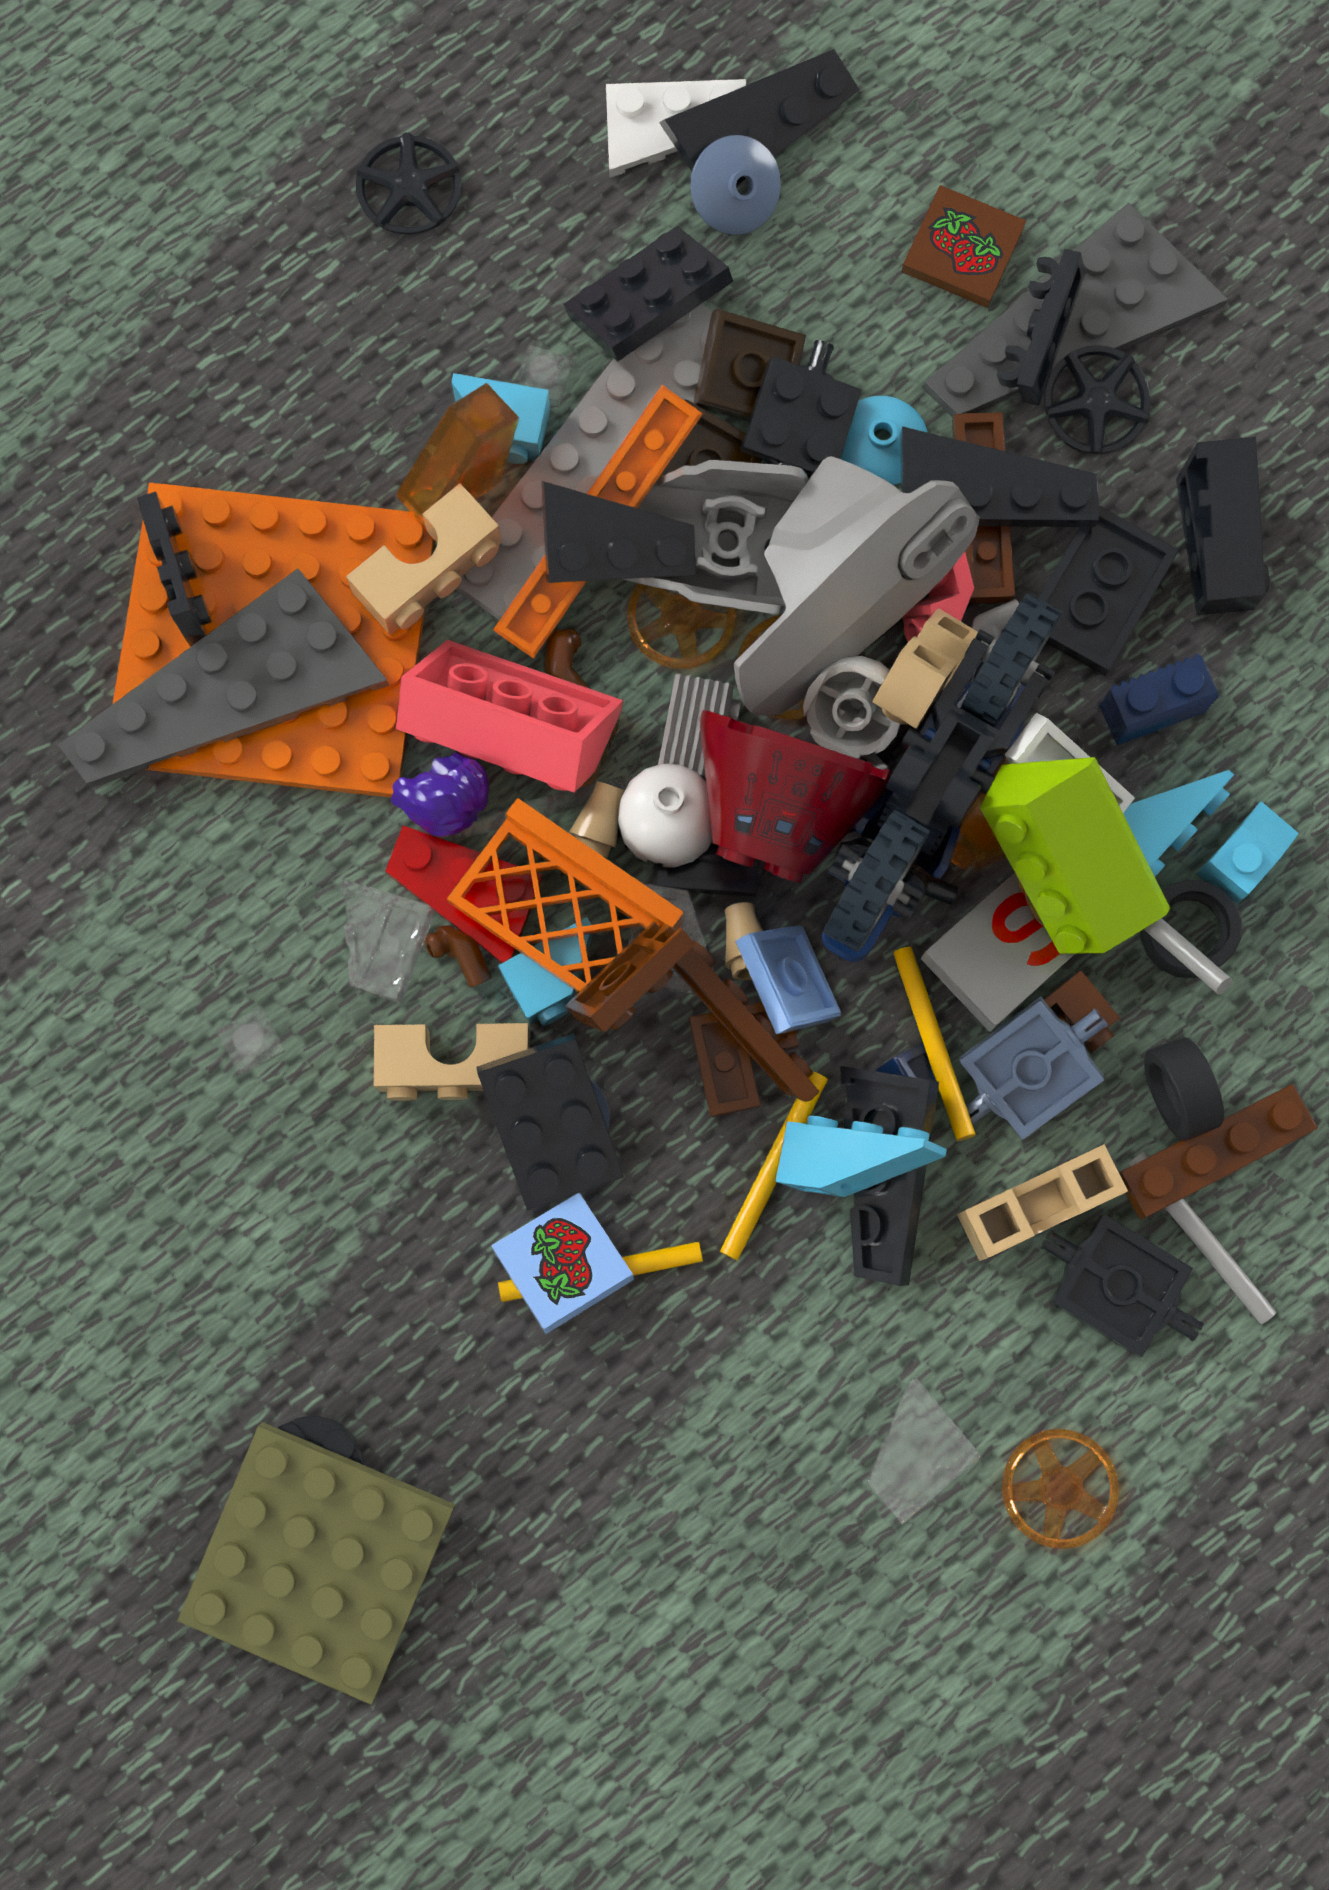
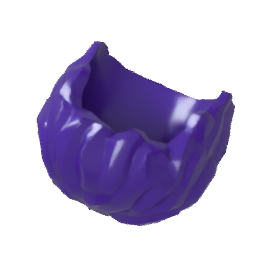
(445, 797)

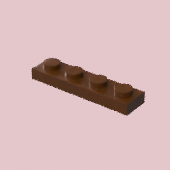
(991, 549)
(1217, 1153)

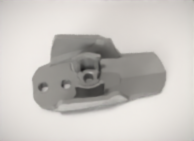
(733, 520)
(848, 569)

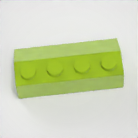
(1073, 853)

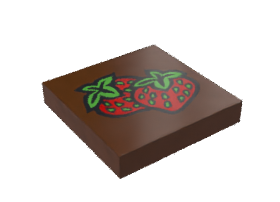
(963, 246)

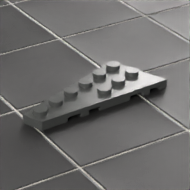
(1129, 292)
(244, 676)

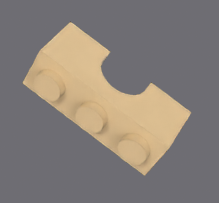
(399, 590)
(924, 669)
(406, 1064)
(1042, 1202)

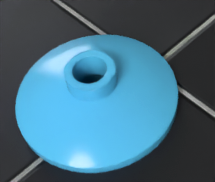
(869, 452)

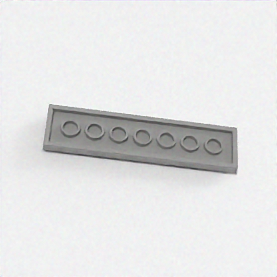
(585, 448)

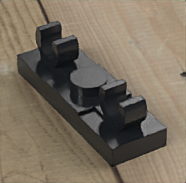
(1045, 325)

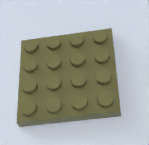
(316, 1562)

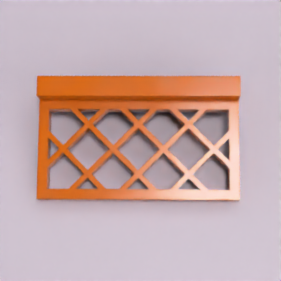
(580, 865)

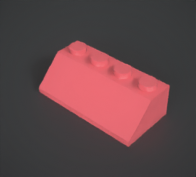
(507, 715)

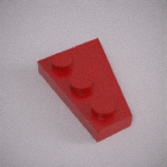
(432, 870)

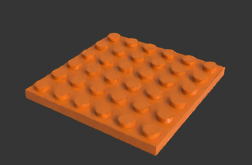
(241, 551)

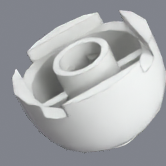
(843, 710)
(666, 815)

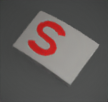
(995, 955)

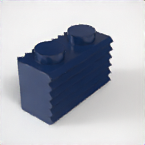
(1158, 699)

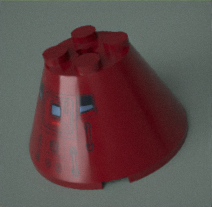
(781, 795)

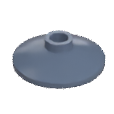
(716, 179)

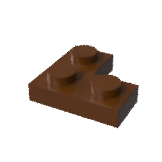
(727, 1065)

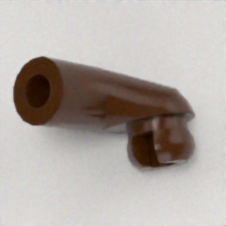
(559, 655)
(463, 949)

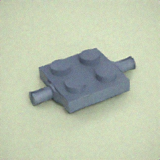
(1032, 1067)

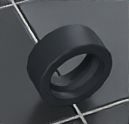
(1220, 904)
(1184, 1088)

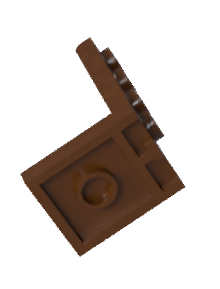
(647, 967)

